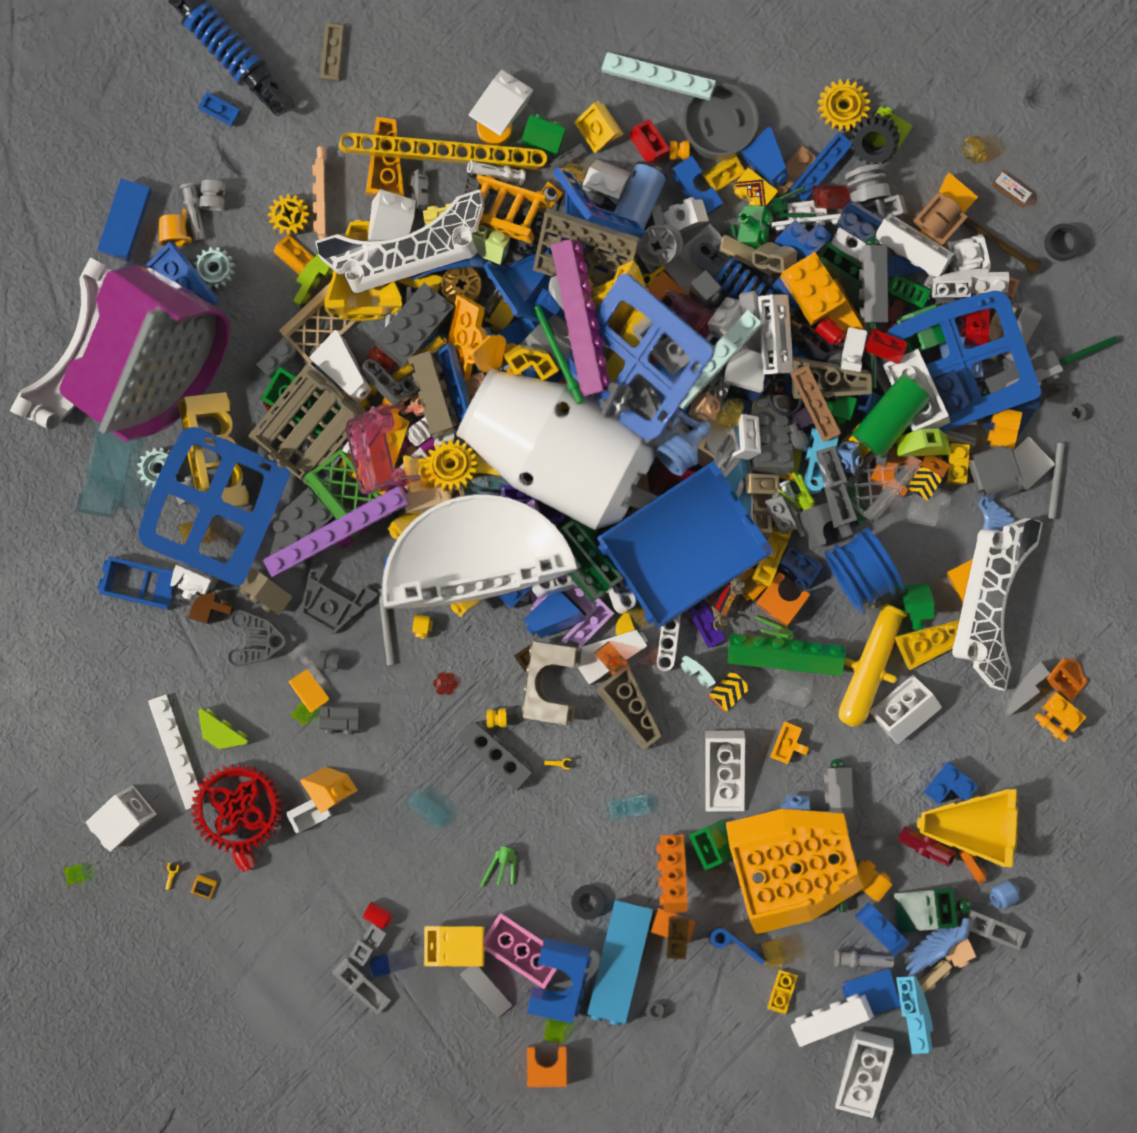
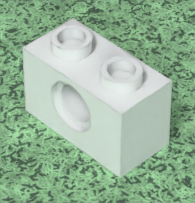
(687, 215)
(840, 241)

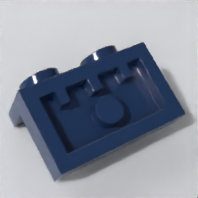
(858, 221)
(952, 392)
(799, 567)

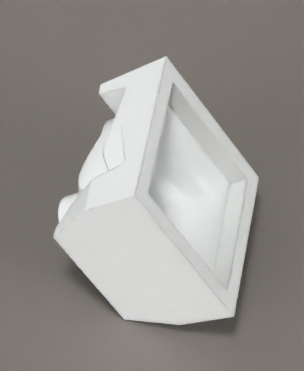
(969, 254)
(192, 580)

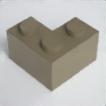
(265, 591)

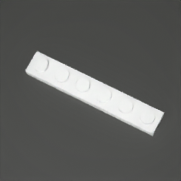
(175, 749)

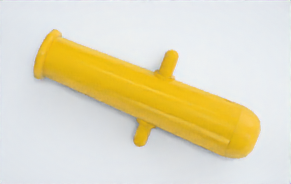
(871, 667)

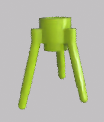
(804, 498)

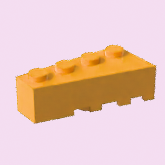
(384, 172)

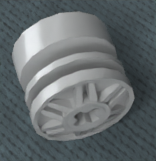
(866, 181)
(669, 239)

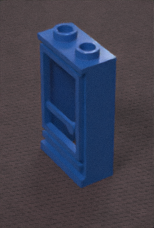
(163, 590)

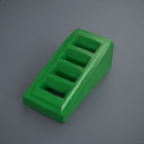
(895, 283)

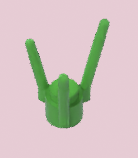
(782, 633)
(504, 855)

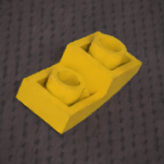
(782, 992)

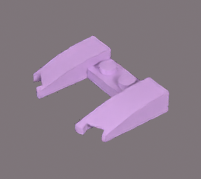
(596, 614)

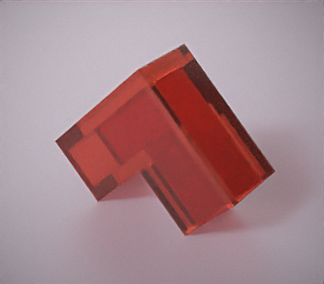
(896, 310)

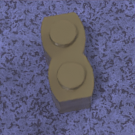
(774, 257)

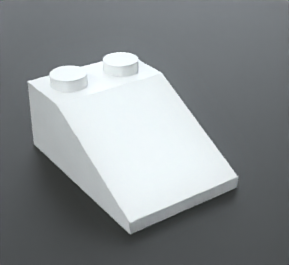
(501, 102)
(390, 216)

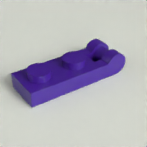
(704, 622)

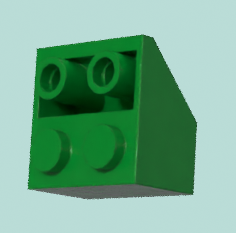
(543, 135)
(924, 338)
(712, 844)

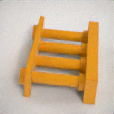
(506, 226)

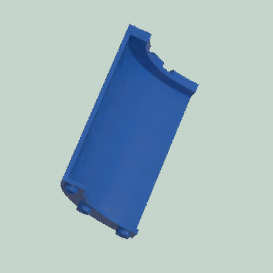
(685, 545)

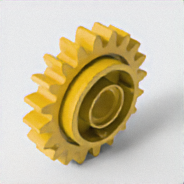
(843, 93)
(448, 454)

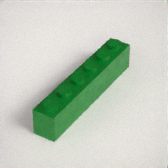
(786, 654)

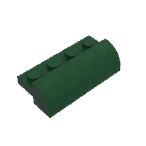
(844, 268)
(594, 571)

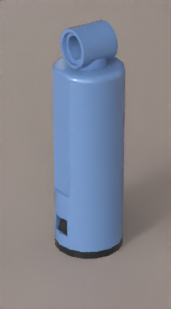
(640, 194)

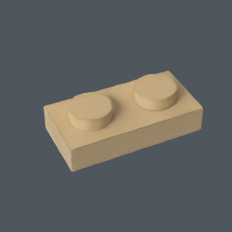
(762, 483)
(941, 970)

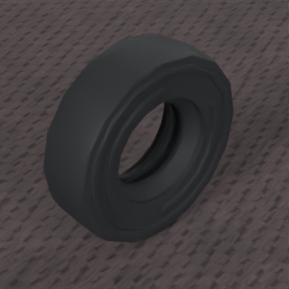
(576, 902)

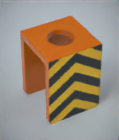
(928, 476)
(729, 691)

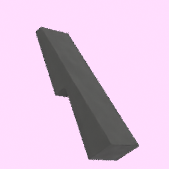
(836, 492)

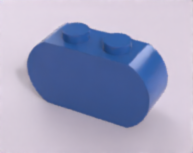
(881, 929)

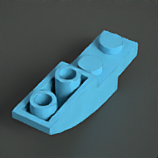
(917, 1013)

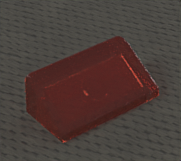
(830, 196)

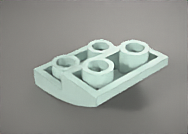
(692, 667)

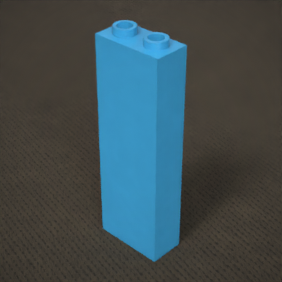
(619, 962)

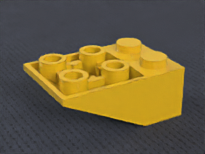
(454, 946)

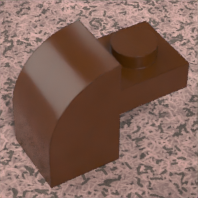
(204, 606)

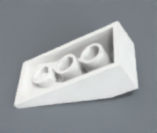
(913, 367)
(724, 770)
(864, 1073)

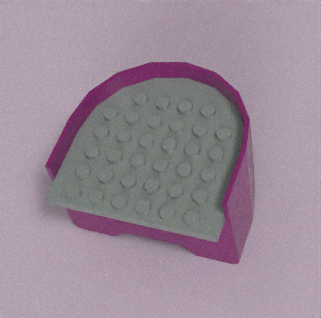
(145, 353)

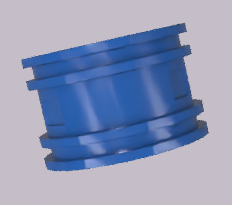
(864, 571)

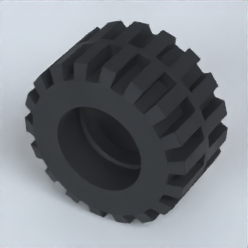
(875, 124)
(536, 226)

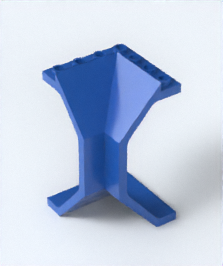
(522, 284)

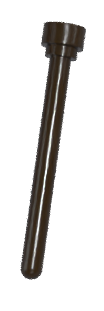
(1031, 264)

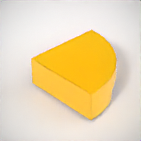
(624, 624)

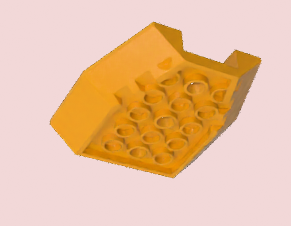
(776, 841)

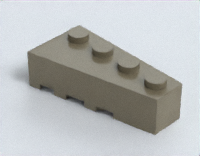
(833, 379)
(433, 395)
(629, 707)

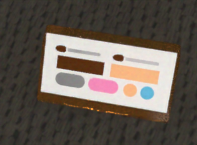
(1012, 189)

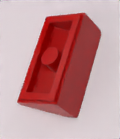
(885, 346)

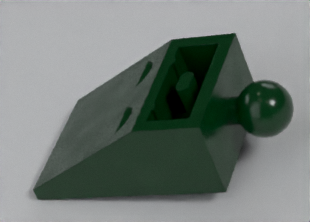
(924, 909)

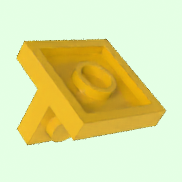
(598, 126)

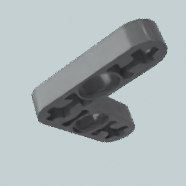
(393, 388)

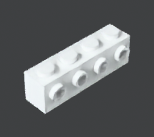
(914, 246)
(832, 1020)

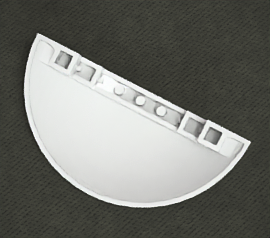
(473, 552)

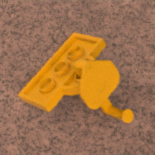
(471, 339)

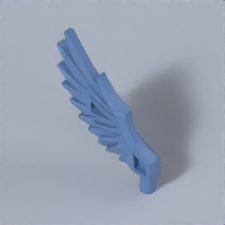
(994, 517)
(936, 947)

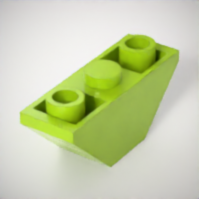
(923, 443)
(219, 732)

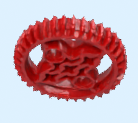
(237, 799)

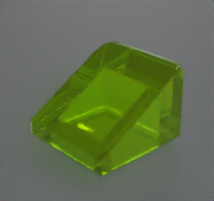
(554, 1030)

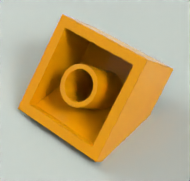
(328, 787)

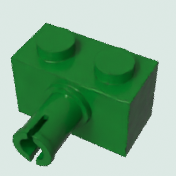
(754, 226)
(842, 409)
(918, 604)

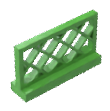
(326, 496)

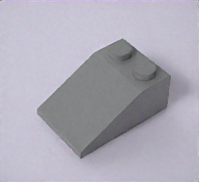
(666, 349)

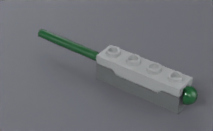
(873, 291)
(1045, 367)
(841, 800)

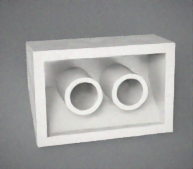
(905, 709)

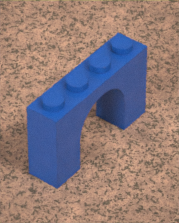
(561, 1004)

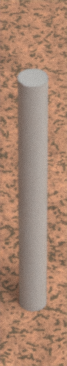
(1056, 481)
(386, 630)

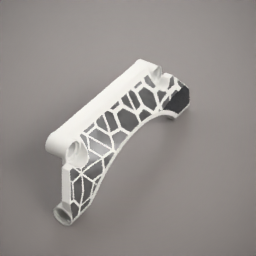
(433, 246)
(982, 615)

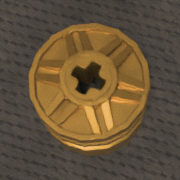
(465, 275)

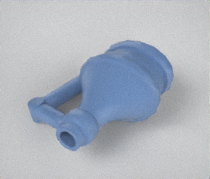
(682, 449)

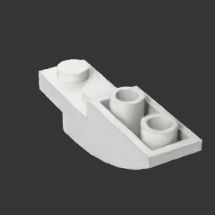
(969, 281)

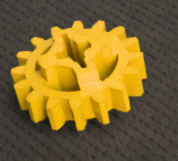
(294, 211)

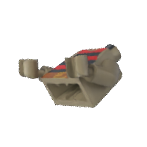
(724, 600)

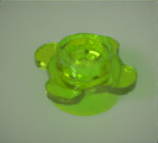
(296, 714)
(69, 874)

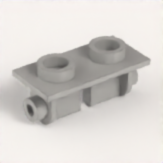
(417, 182)
(492, 302)
(781, 513)

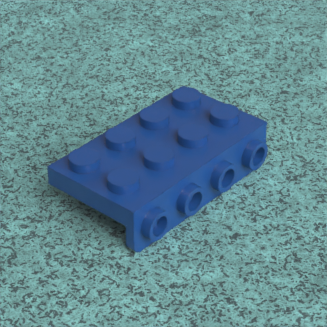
(176, 267)

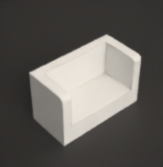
(749, 437)
(306, 816)

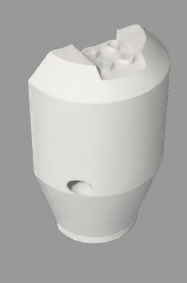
(575, 457)

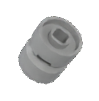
(212, 195)

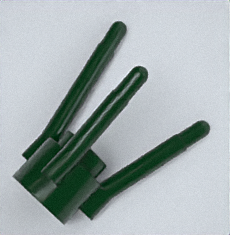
(779, 206)

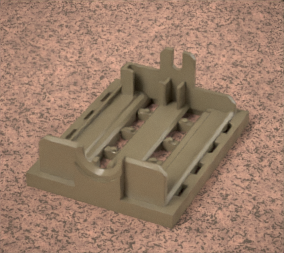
(590, 234)
(290, 406)

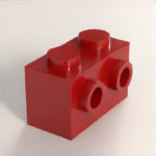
(649, 142)
(975, 327)

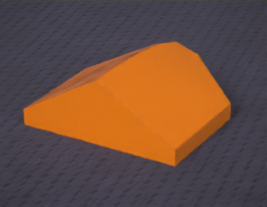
(1067, 678)

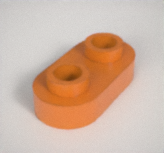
(977, 872)

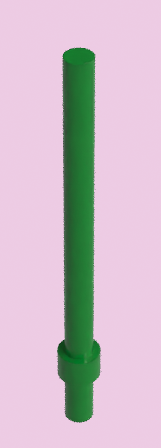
(572, 384)

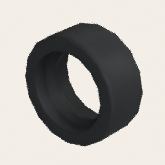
(1059, 228)

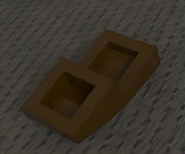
(677, 937)

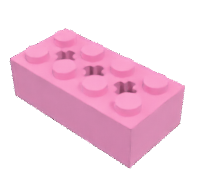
(509, 954)

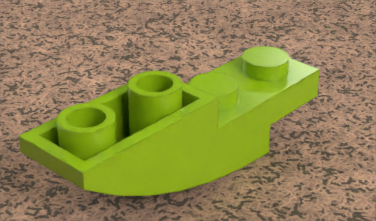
(310, 278)

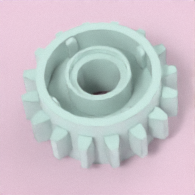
(214, 257)
(148, 464)

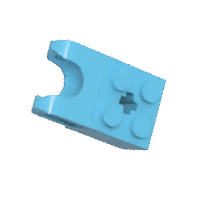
(813, 470)

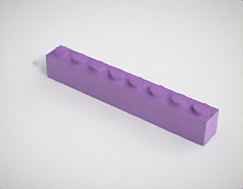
(336, 531)

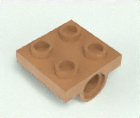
(940, 218)

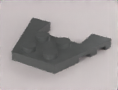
(327, 607)

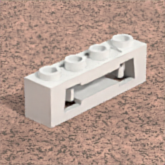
(776, 334)

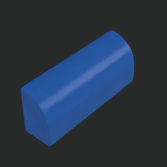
(124, 220)

